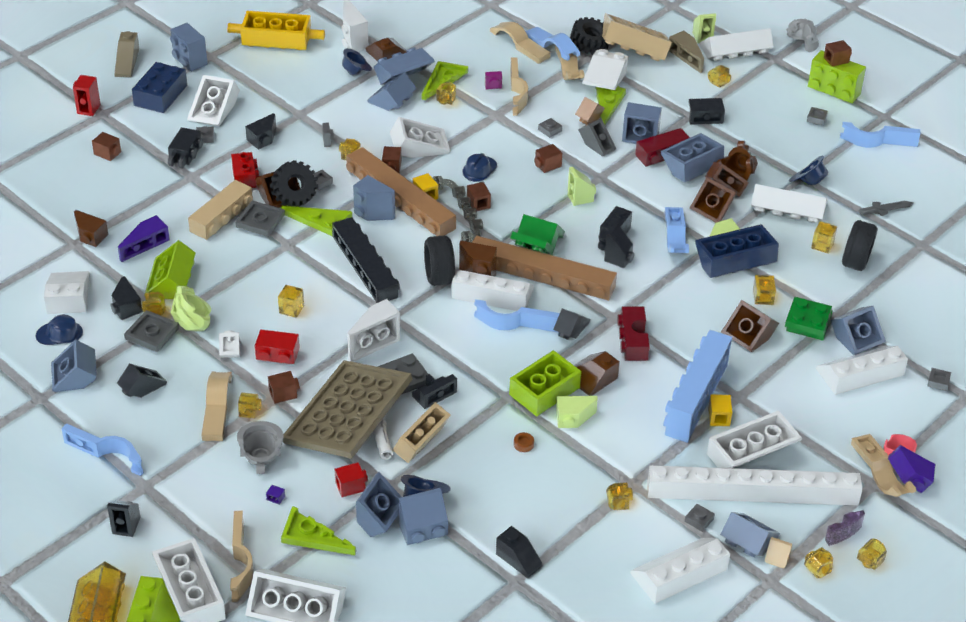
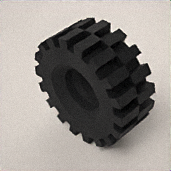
(588, 35)
(282, 190)

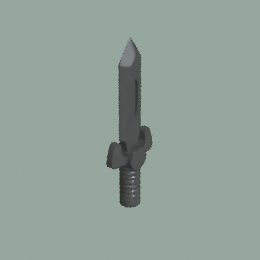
(883, 209)

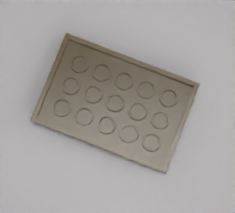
(347, 409)

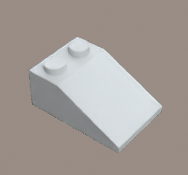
(354, 28)
(606, 69)
(213, 100)
(418, 139)
(66, 292)
(374, 330)

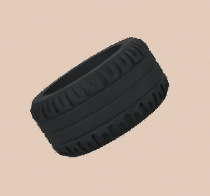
(859, 245)
(439, 260)

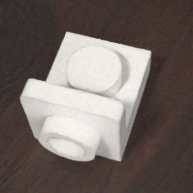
(229, 344)

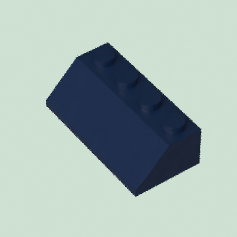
(737, 250)

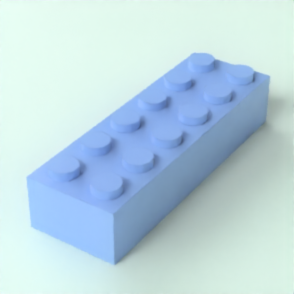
(697, 385)

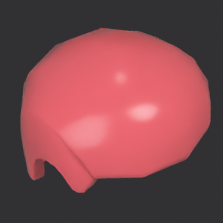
(897, 440)

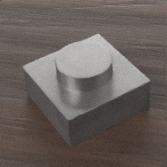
(817, 116)
(550, 127)
(207, 134)
(328, 134)
(324, 179)
(939, 379)
(699, 517)

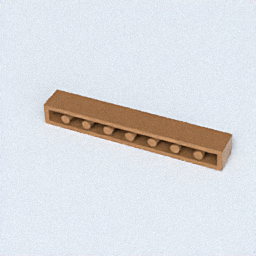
(407, 195)
(552, 269)

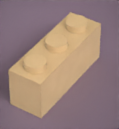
(421, 432)

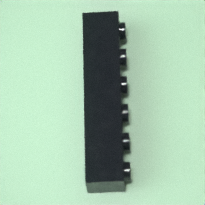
(365, 260)

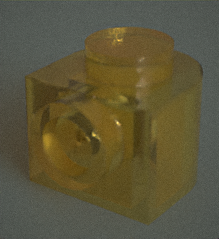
(719, 76)
(446, 93)
(348, 147)
(154, 303)
(249, 405)
(619, 496)
(872, 554)
(819, 562)

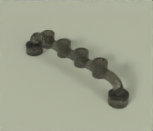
(463, 203)

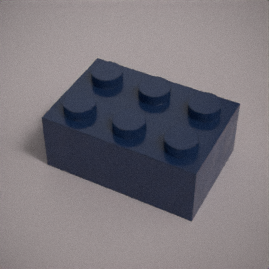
(159, 87)

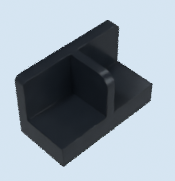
(706, 111)
(435, 390)

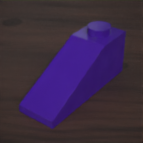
(144, 237)

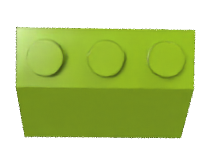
(171, 270)
(152, 602)

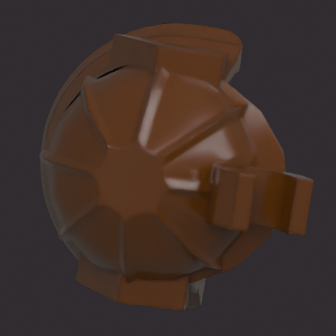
(740, 160)

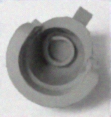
(804, 30)
(260, 443)

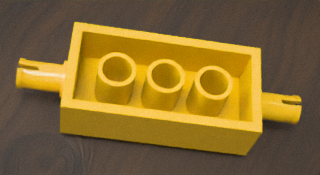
(276, 30)

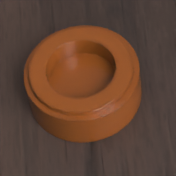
(523, 442)

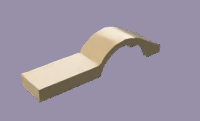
(522, 41)
(570, 67)
(518, 85)
(216, 406)
(880, 466)
(240, 583)

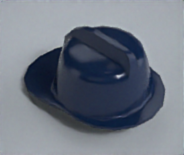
(354, 62)
(478, 167)
(813, 173)
(59, 330)
(416, 485)

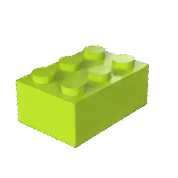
(838, 81)
(543, 381)

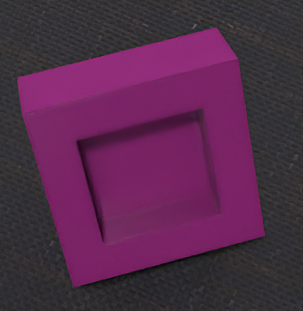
(493, 80)

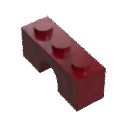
(632, 332)

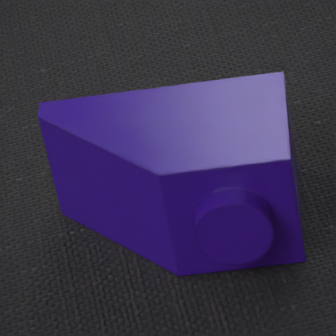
(912, 468)

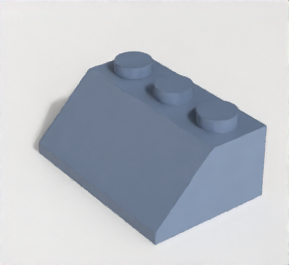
(410, 63)
(692, 156)

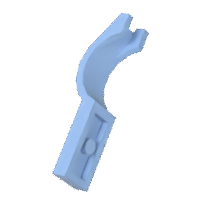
(561, 40)
(887, 135)
(676, 230)
(523, 317)
(101, 446)

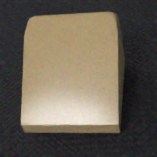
(778, 552)

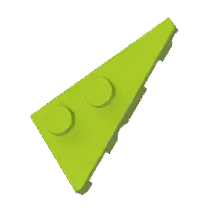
(443, 73)
(609, 100)
(317, 218)
(308, 533)

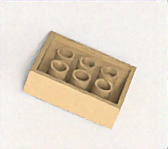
(635, 37)

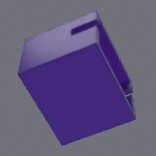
(275, 494)

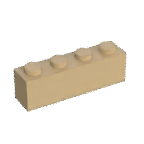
(220, 209)

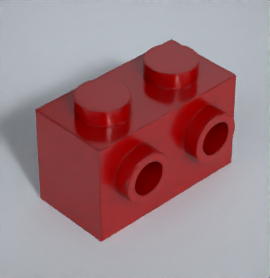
(86, 95)
(244, 168)
(277, 346)

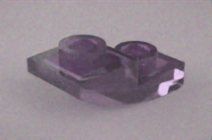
(841, 531)

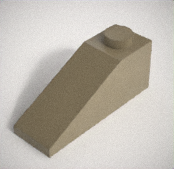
(687, 49)
(126, 54)

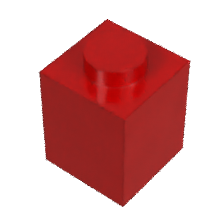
(350, 479)

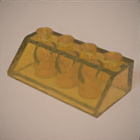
(98, 595)

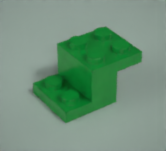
(537, 234)
(808, 318)

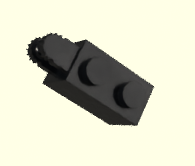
(184, 147)
(618, 215)

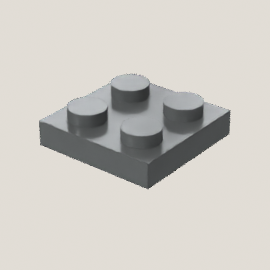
(260, 218)
(151, 331)
(410, 365)

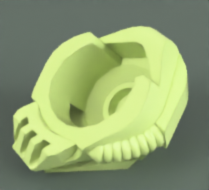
(190, 310)

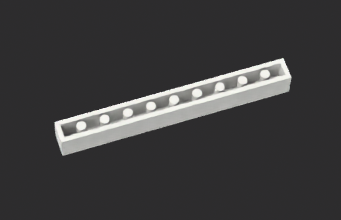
(754, 485)

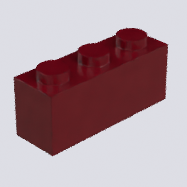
(650, 149)

